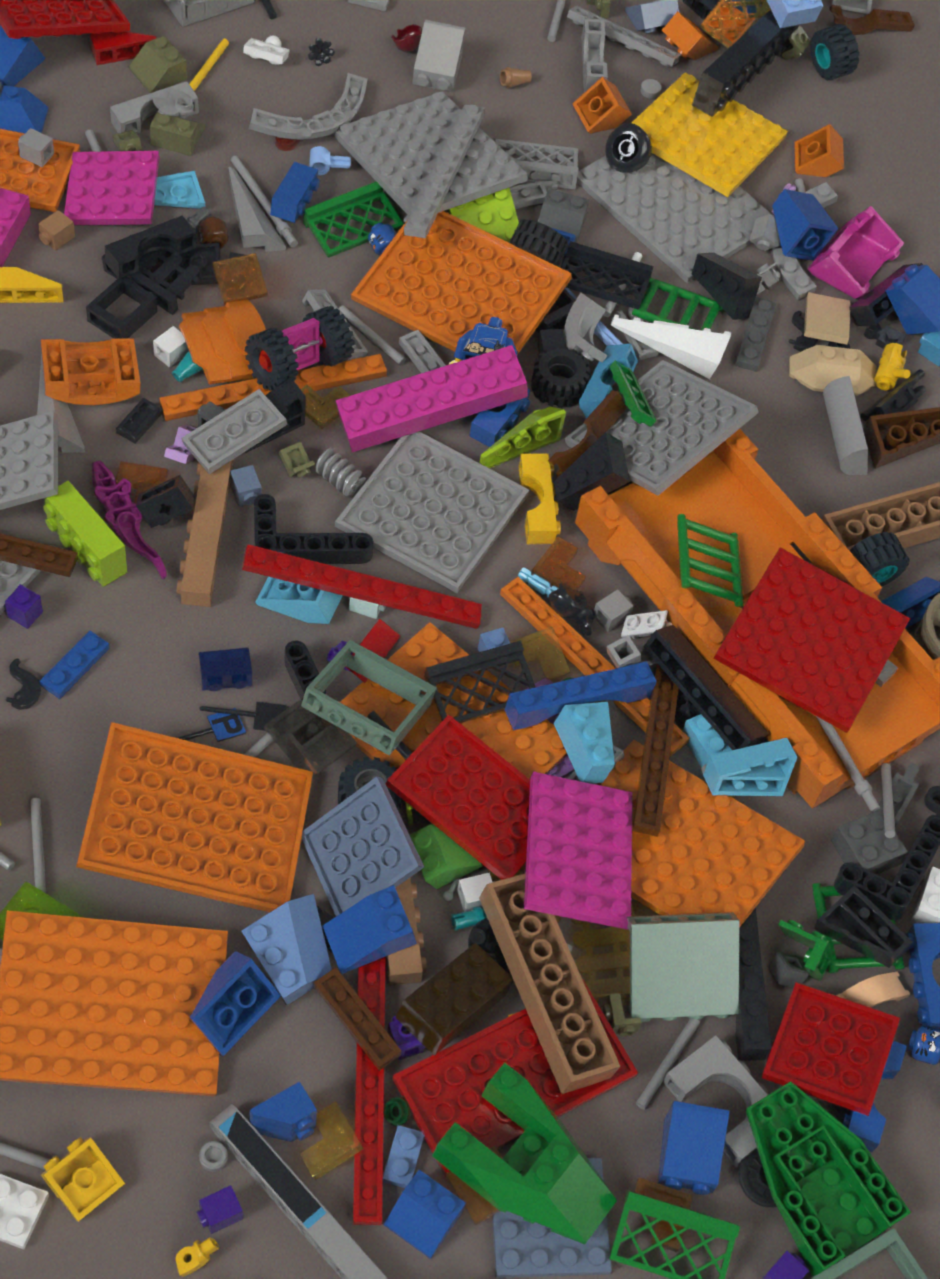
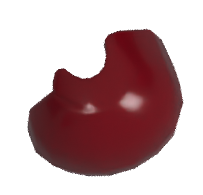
(408, 38)

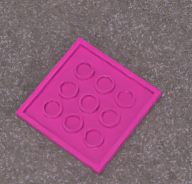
(112, 187)

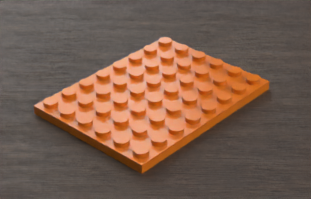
(458, 281)
(527, 749)
(195, 819)
(708, 849)
(106, 1003)

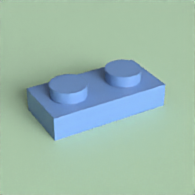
(403, 1156)

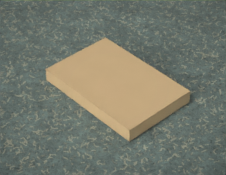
(827, 318)

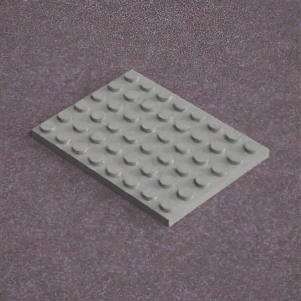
(405, 143)
(673, 211)

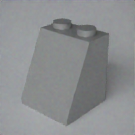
(439, 56)

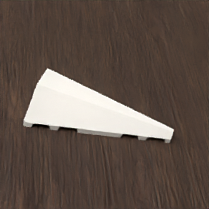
(690, 347)

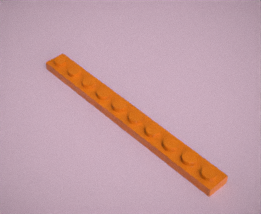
(316, 377)
(577, 649)

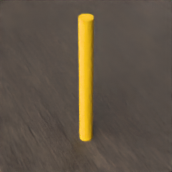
(209, 64)

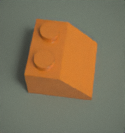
(688, 37)
(601, 107)
(819, 153)

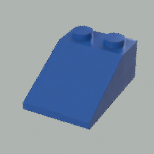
(369, 930)
(233, 1002)

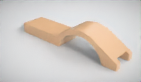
(876, 990)

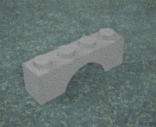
(593, 52)
(132, 113)

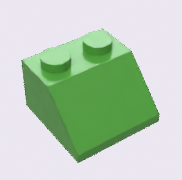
(442, 857)

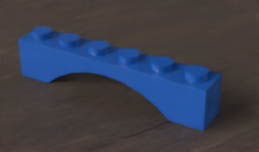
(619, 684)

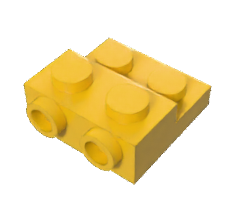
(81, 1177)

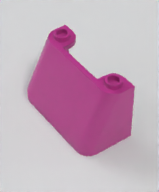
(856, 253)

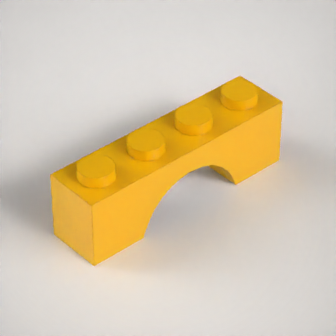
(541, 521)

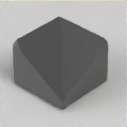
(788, 969)

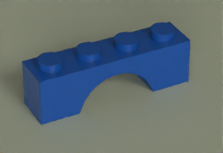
(923, 952)
(871, 1127)

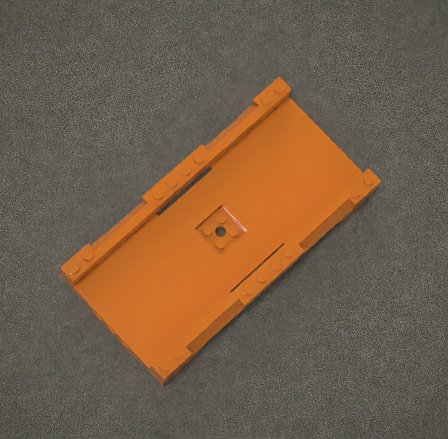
(739, 497)

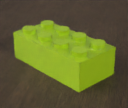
(86, 533)

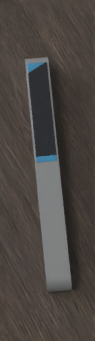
(293, 1196)

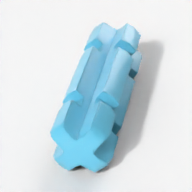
(536, 582)

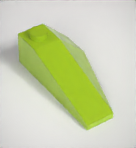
(532, 433)

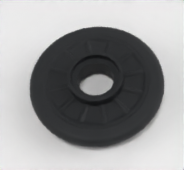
(752, 1182)

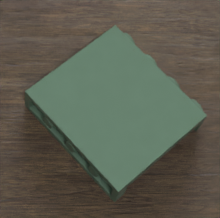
(684, 966)

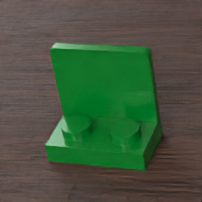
(820, 952)

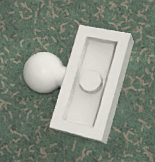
(267, 50)

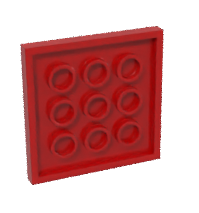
(831, 1048)

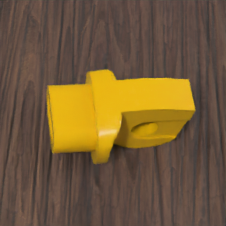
(200, 1256)

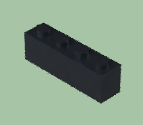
(876, 303)

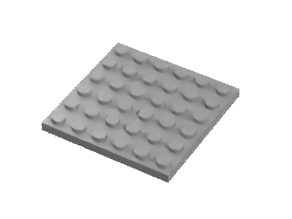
(689, 425)
(433, 509)

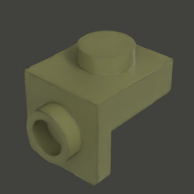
(799, 42)
(296, 460)
(614, 1014)

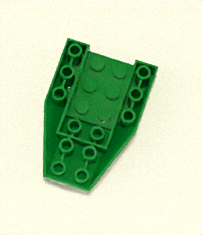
(821, 1178)

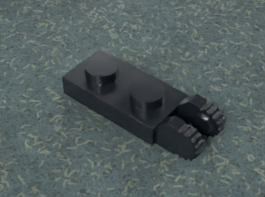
(902, 397)

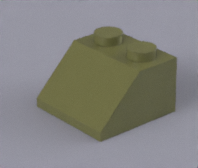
(159, 65)
(175, 133)

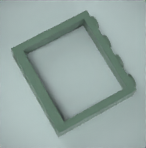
(381, 672)
(889, 1241)

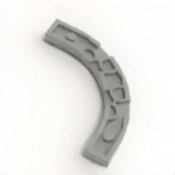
(320, 124)
(790, 270)

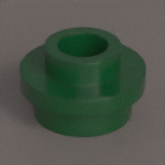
(391, 1111)

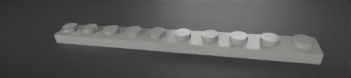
(444, 172)

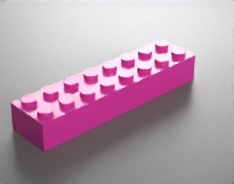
(432, 398)

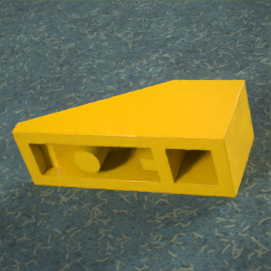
(26, 287)

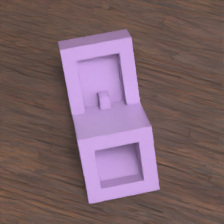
(179, 451)

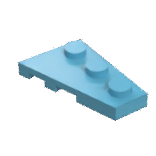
(179, 191)

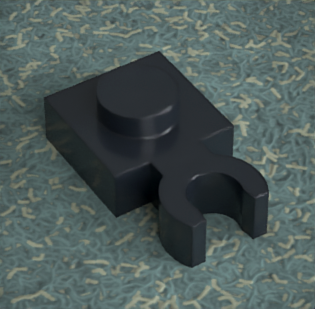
(884, 336)

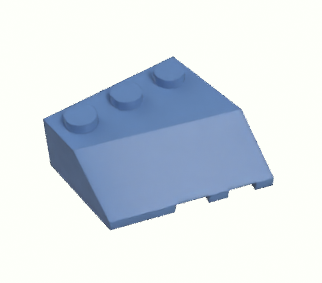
(291, 946)

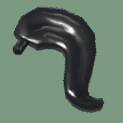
(802, 342)
(30, 691)

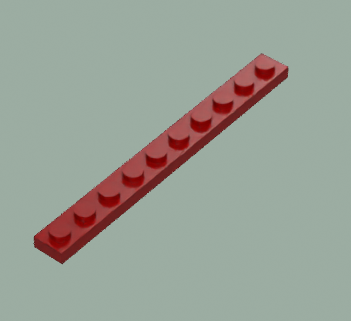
(361, 586)
(369, 1106)

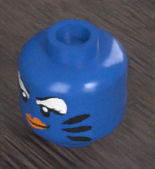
(381, 237)
(925, 1045)

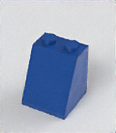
(17, 58)
(802, 224)
(916, 299)
(692, 1147)

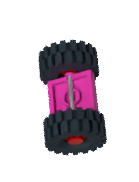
(279, 354)

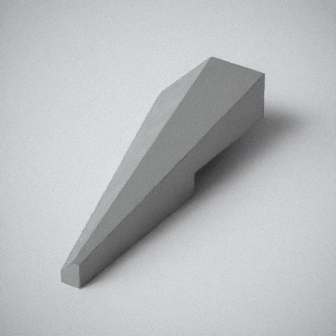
(253, 223)
(68, 434)

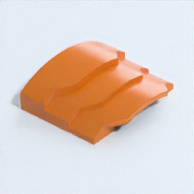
(219, 339)
(90, 371)

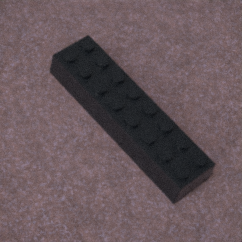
(741, 64)

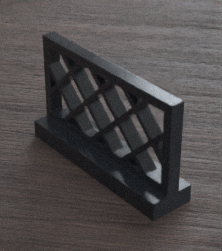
(607, 266)
(470, 666)

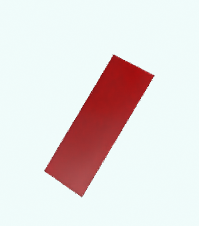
(379, 641)

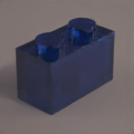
(225, 669)

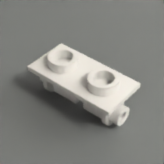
(644, 624)

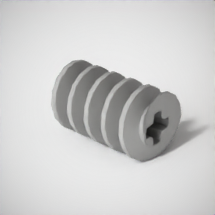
(339, 474)

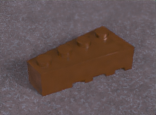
(901, 434)

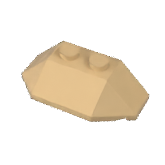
(824, 364)

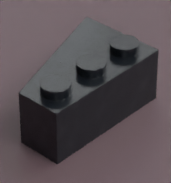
(598, 466)

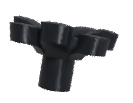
(320, 51)

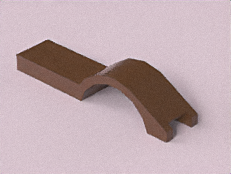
(874, 20)
(597, 424)

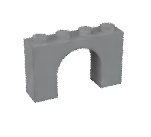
(717, 1064)

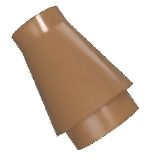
(512, 77)

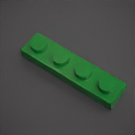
(632, 394)

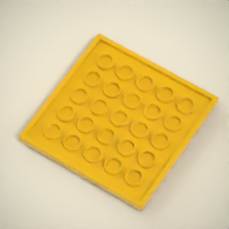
(711, 149)

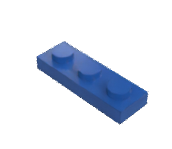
(74, 664)

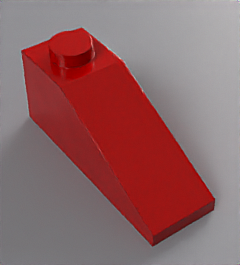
(117, 47)

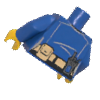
(482, 340)

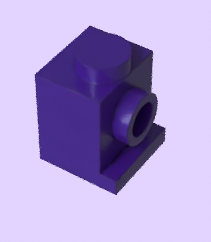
(406, 1042)

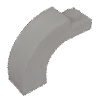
(581, 326)
(625, 653)

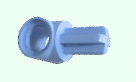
(321, 160)

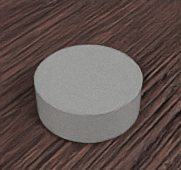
(650, 88)
(213, 1156)

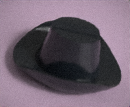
(628, 148)

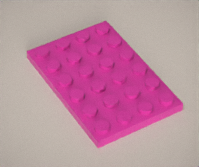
(579, 851)

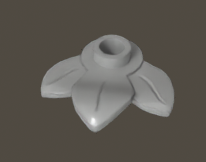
(176, 104)

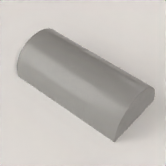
(846, 426)

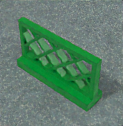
(342, 206)
(681, 1216)

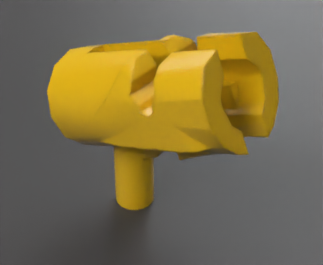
(891, 367)

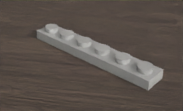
(631, 39)

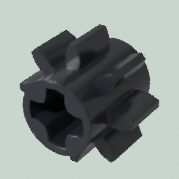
(685, 709)

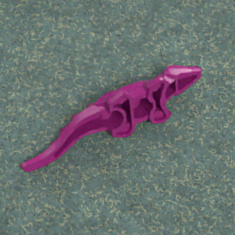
(122, 514)

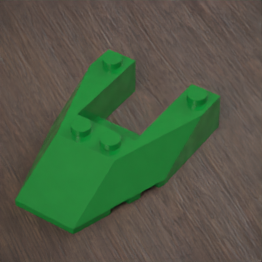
(541, 1175)

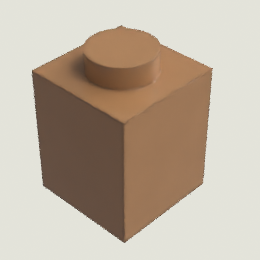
(56, 230)

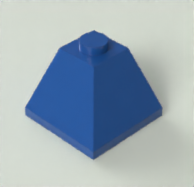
(21, 110)

